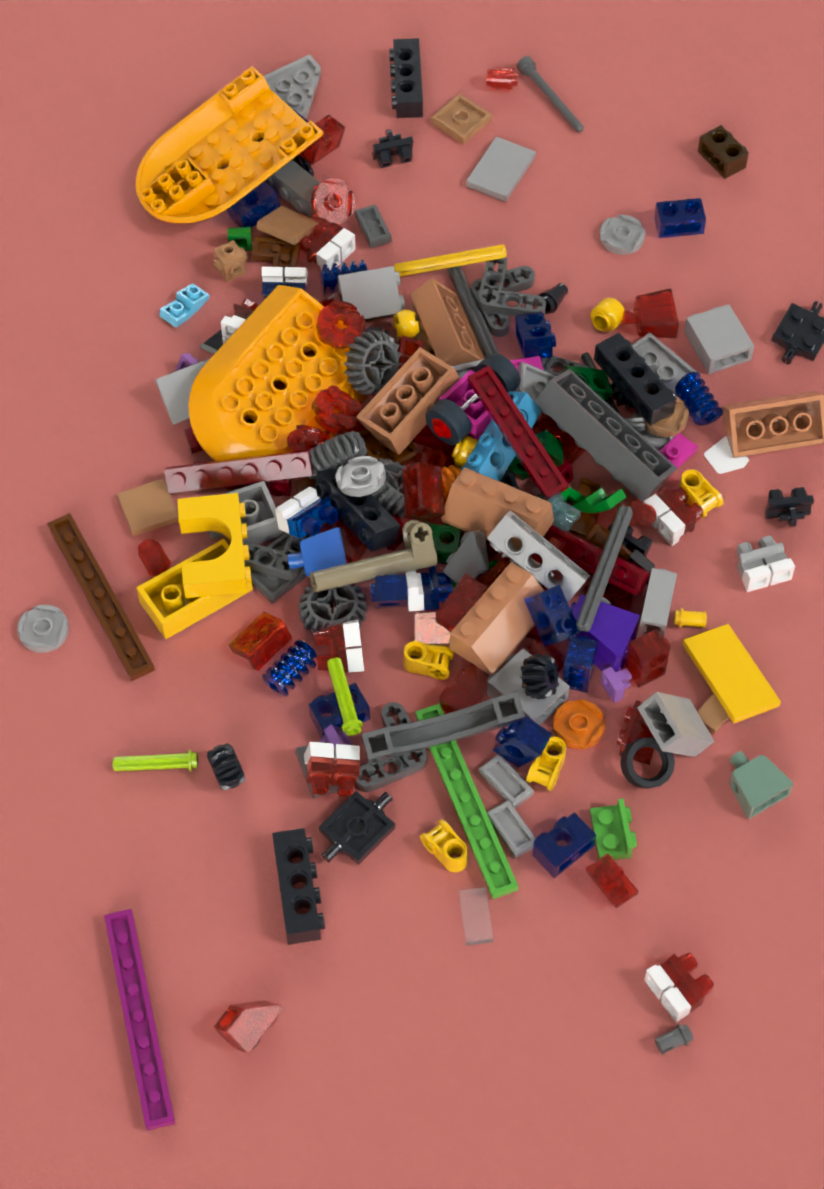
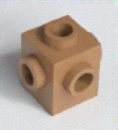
(230, 261)

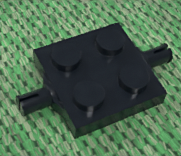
(800, 332)
(357, 827)

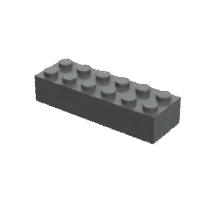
(605, 435)

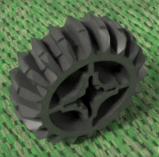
(371, 362)
(336, 452)
(391, 493)
(348, 602)

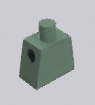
(757, 783)

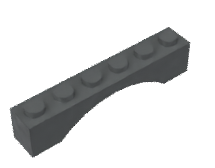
(424, 734)

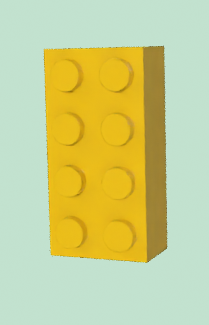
(166, 600)

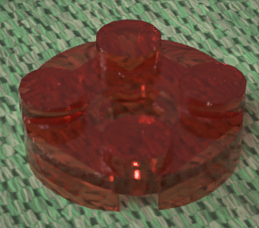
(320, 201)
(330, 333)
(335, 398)

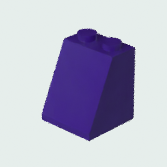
(612, 630)

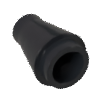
(554, 297)

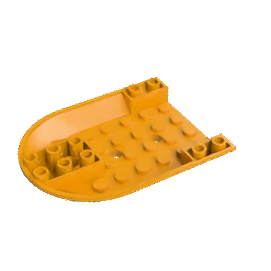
(182, 170)
(242, 373)

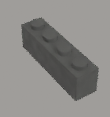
(295, 186)

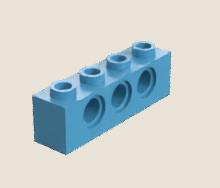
(493, 452)

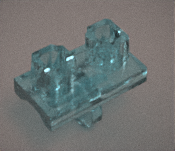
(563, 513)

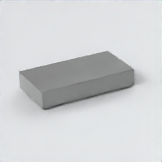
(506, 781)
(511, 829)

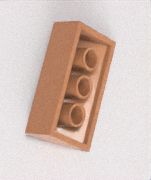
(446, 324)
(401, 405)
(774, 423)
(482, 502)
(496, 620)

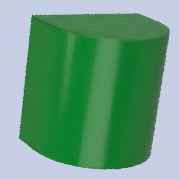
(241, 236)

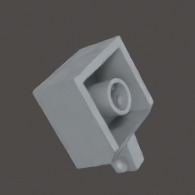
(260, 514)

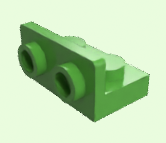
(613, 831)

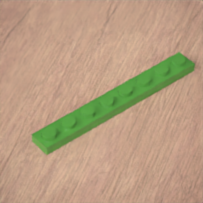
(471, 813)

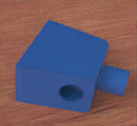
(319, 552)

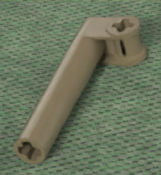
(418, 554)

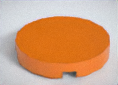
(579, 724)

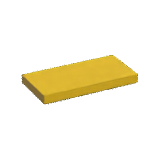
(731, 673)

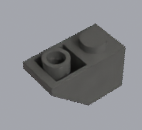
(469, 558)

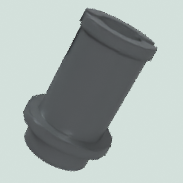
(674, 1039)

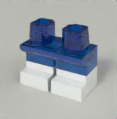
(275, 276)
(305, 514)
(427, 589)

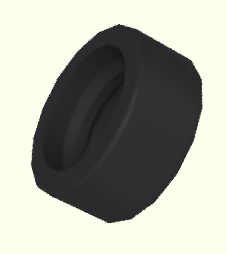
(628, 769)

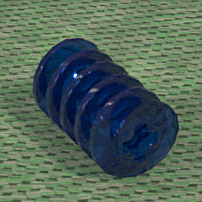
(329, 277)
(697, 399)
(289, 667)

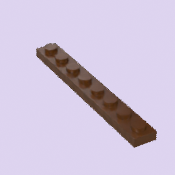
(101, 597)

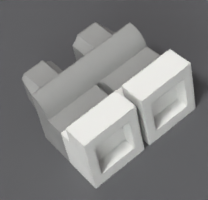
(763, 565)

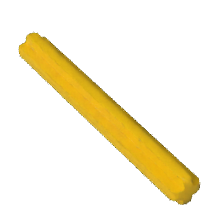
(451, 260)

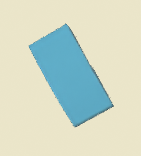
(187, 303)

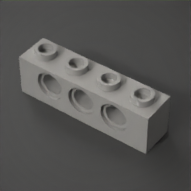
(533, 542)

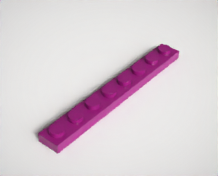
(139, 1020)

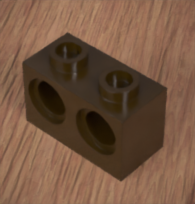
(723, 151)

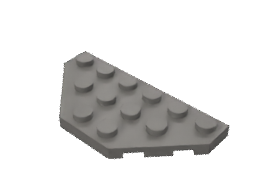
(296, 83)

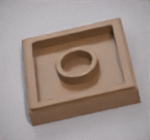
(461, 119)
(287, 225)
(148, 507)

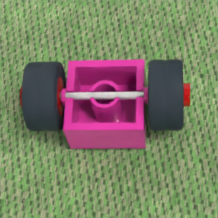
(460, 410)

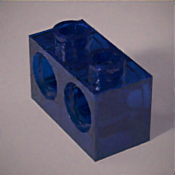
(680, 218)
(534, 335)
(579, 663)
(329, 704)

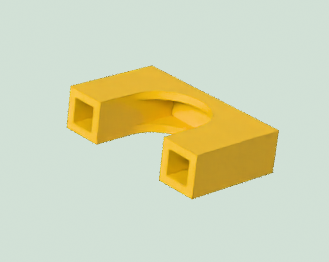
(228, 572)

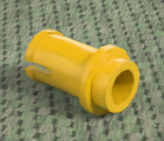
(690, 618)

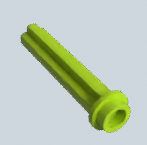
(351, 725)
(154, 762)

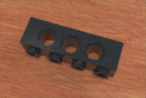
(408, 78)
(635, 378)
(360, 514)
(299, 927)

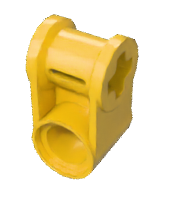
(701, 491)
(428, 660)
(546, 767)
(442, 843)

